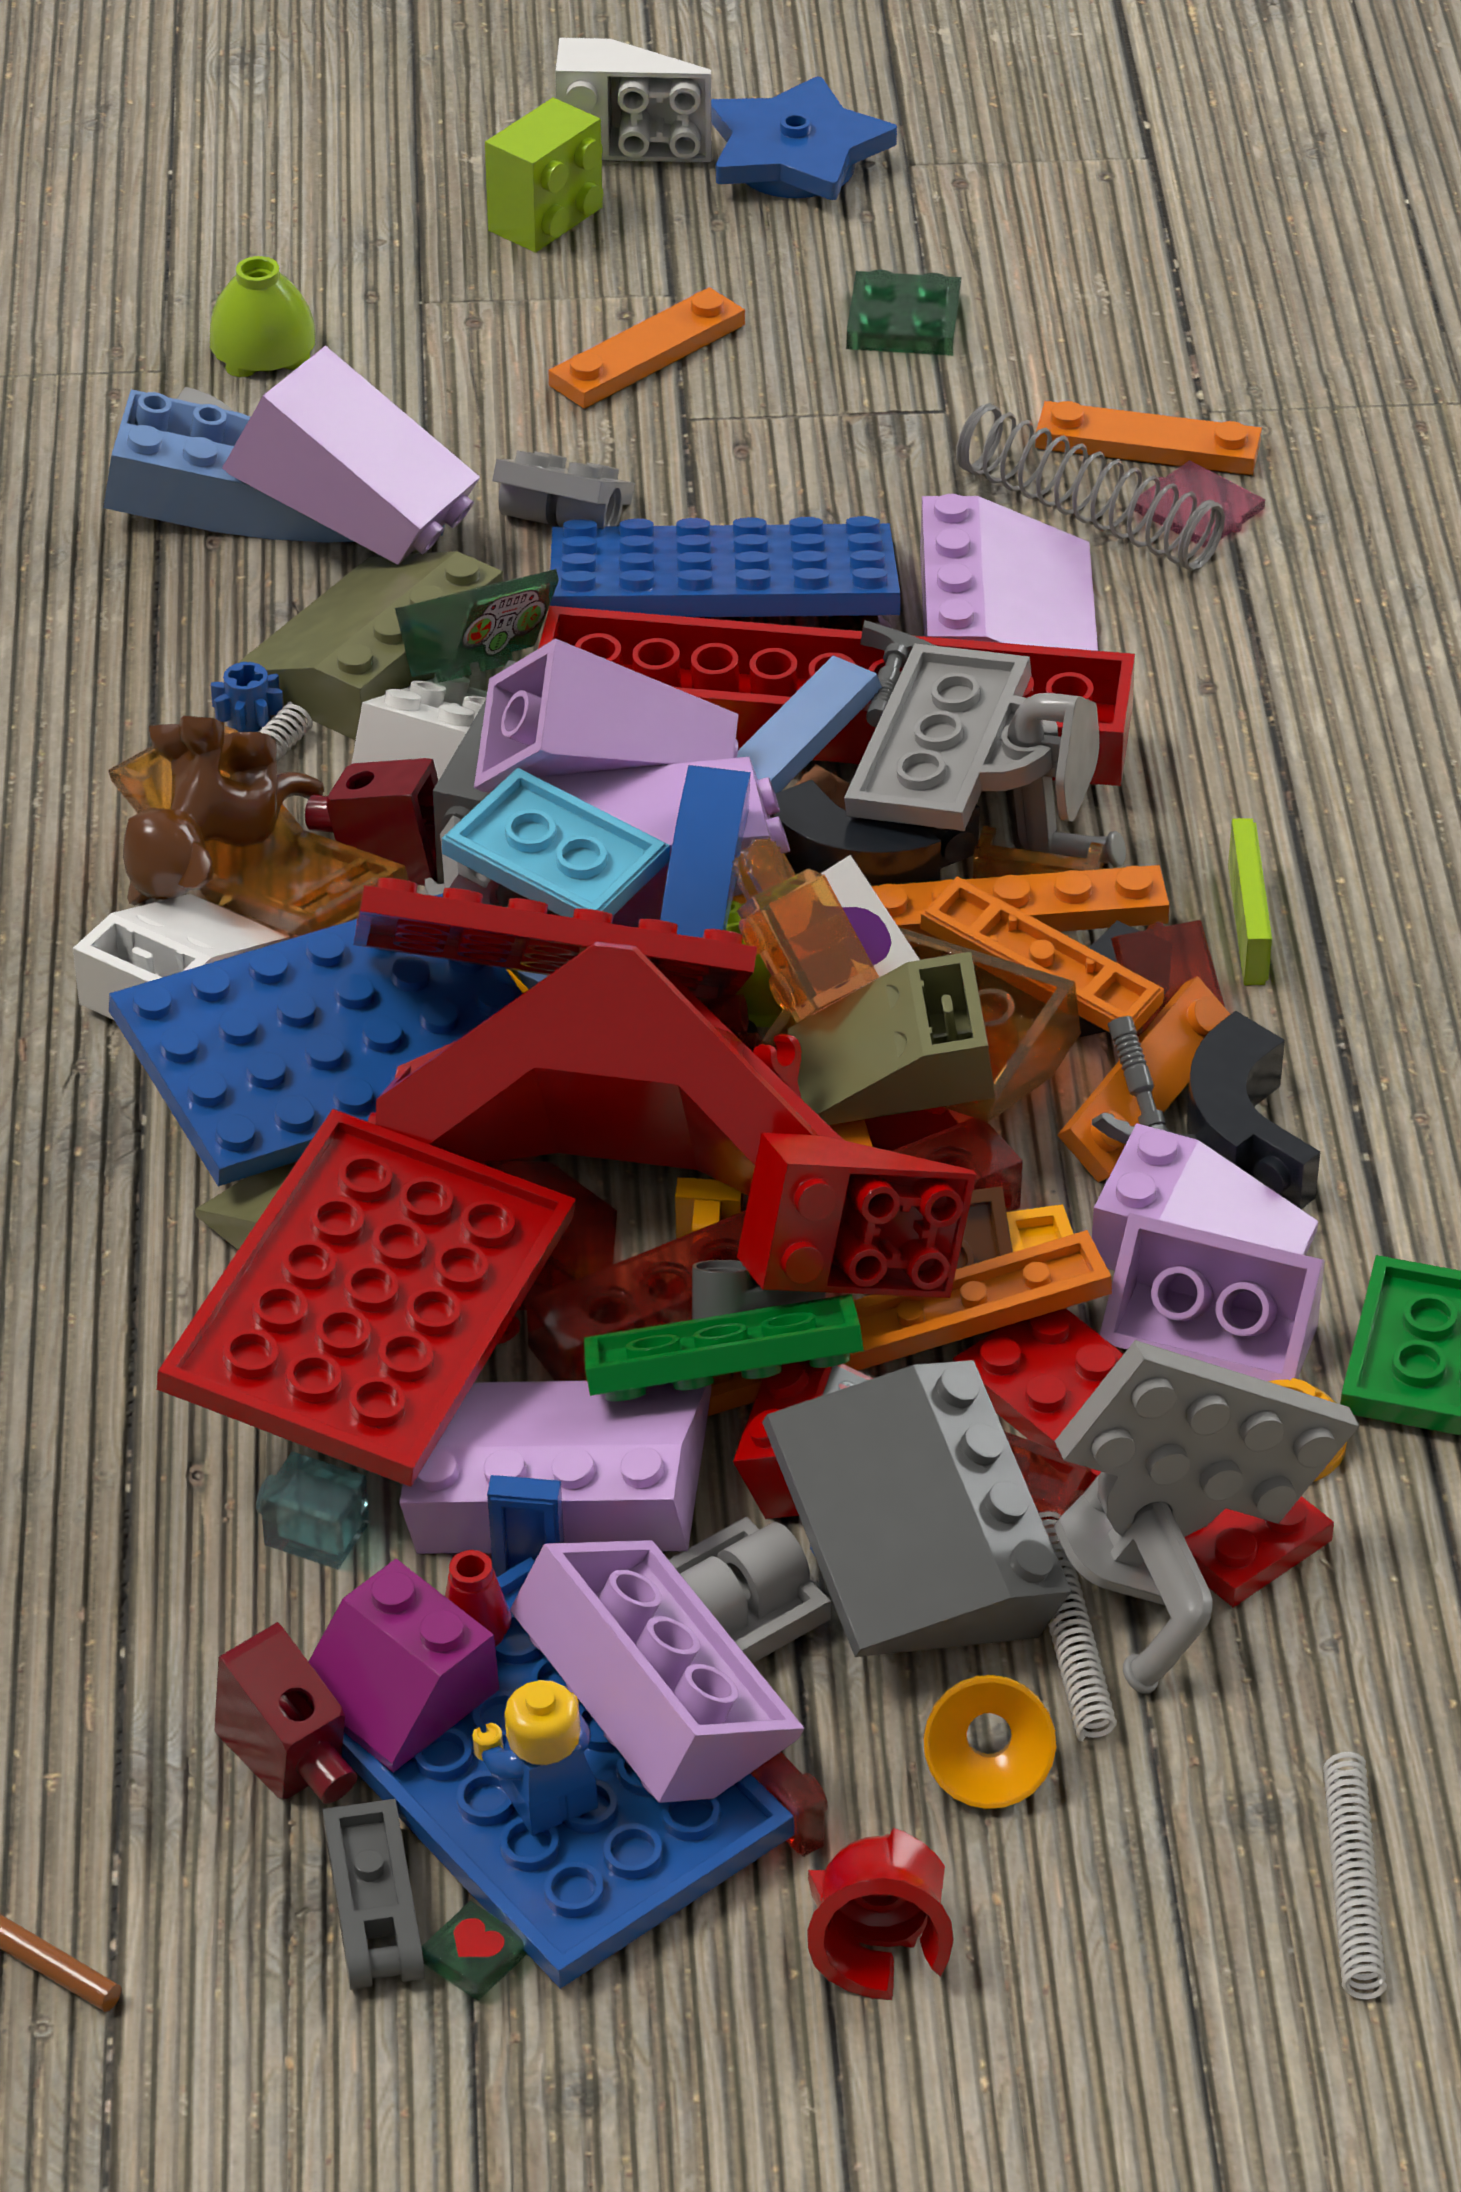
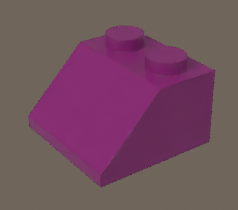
(403, 1664)

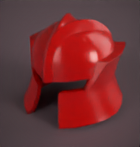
(883, 1896)

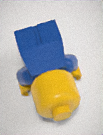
(542, 1757)

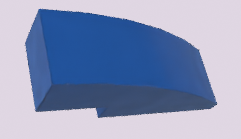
(703, 848)

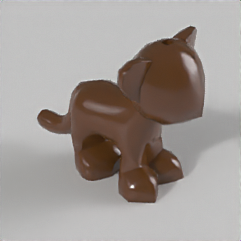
(166, 846)

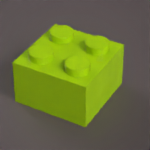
(544, 174)

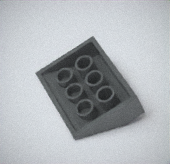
(918, 1512)

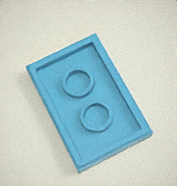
(554, 847)

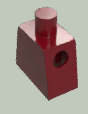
(384, 812)
(281, 1717)

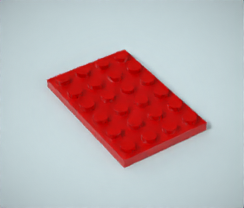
(537, 942)
(368, 1297)

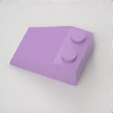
(1196, 1188)

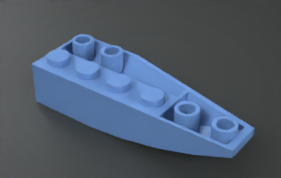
(172, 471)

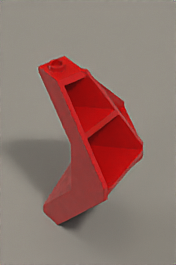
(600, 1067)

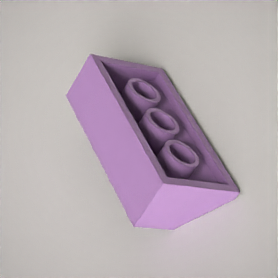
(652, 1667)

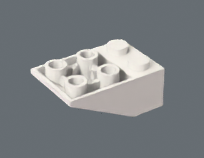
(645, 100)
(417, 722)
(159, 942)

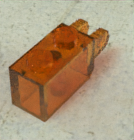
(798, 932)

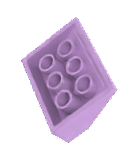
(1003, 576)
(620, 1464)

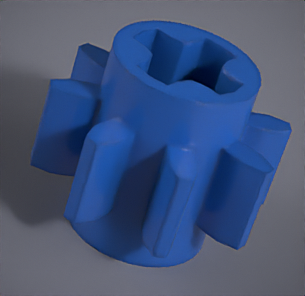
(246, 697)

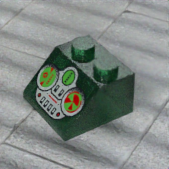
(475, 625)

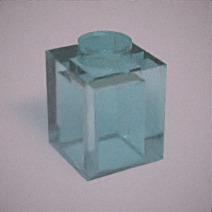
(313, 1509)

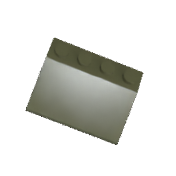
(350, 639)

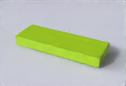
(1249, 901)

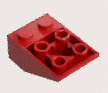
(853, 1219)

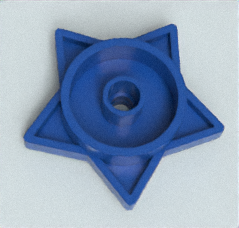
(795, 141)

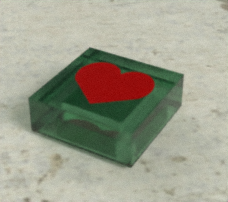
(473, 1950)

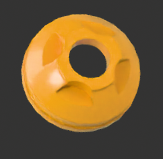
(989, 1778)

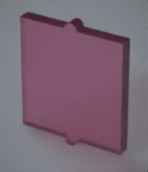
(1237, 502)

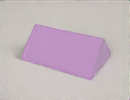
(1214, 1298)

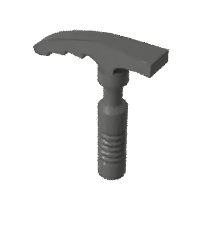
(897, 650)
(1138, 1083)

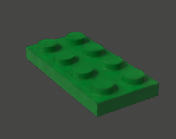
(743, 1341)

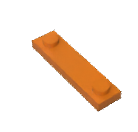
(646, 347)
(1151, 437)
(993, 927)
(1169, 1051)

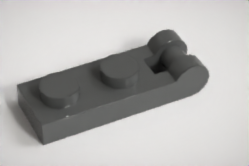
(373, 1892)

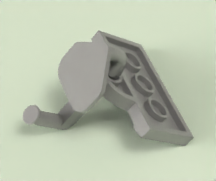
(966, 730)
(1173, 1454)

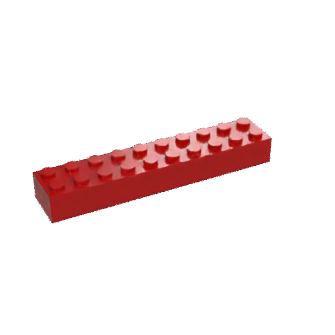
(762, 665)

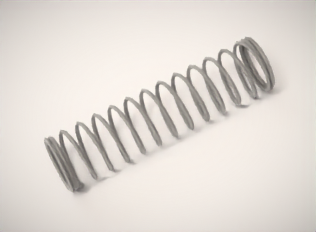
(1183, 539)

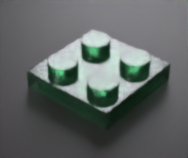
(904, 312)

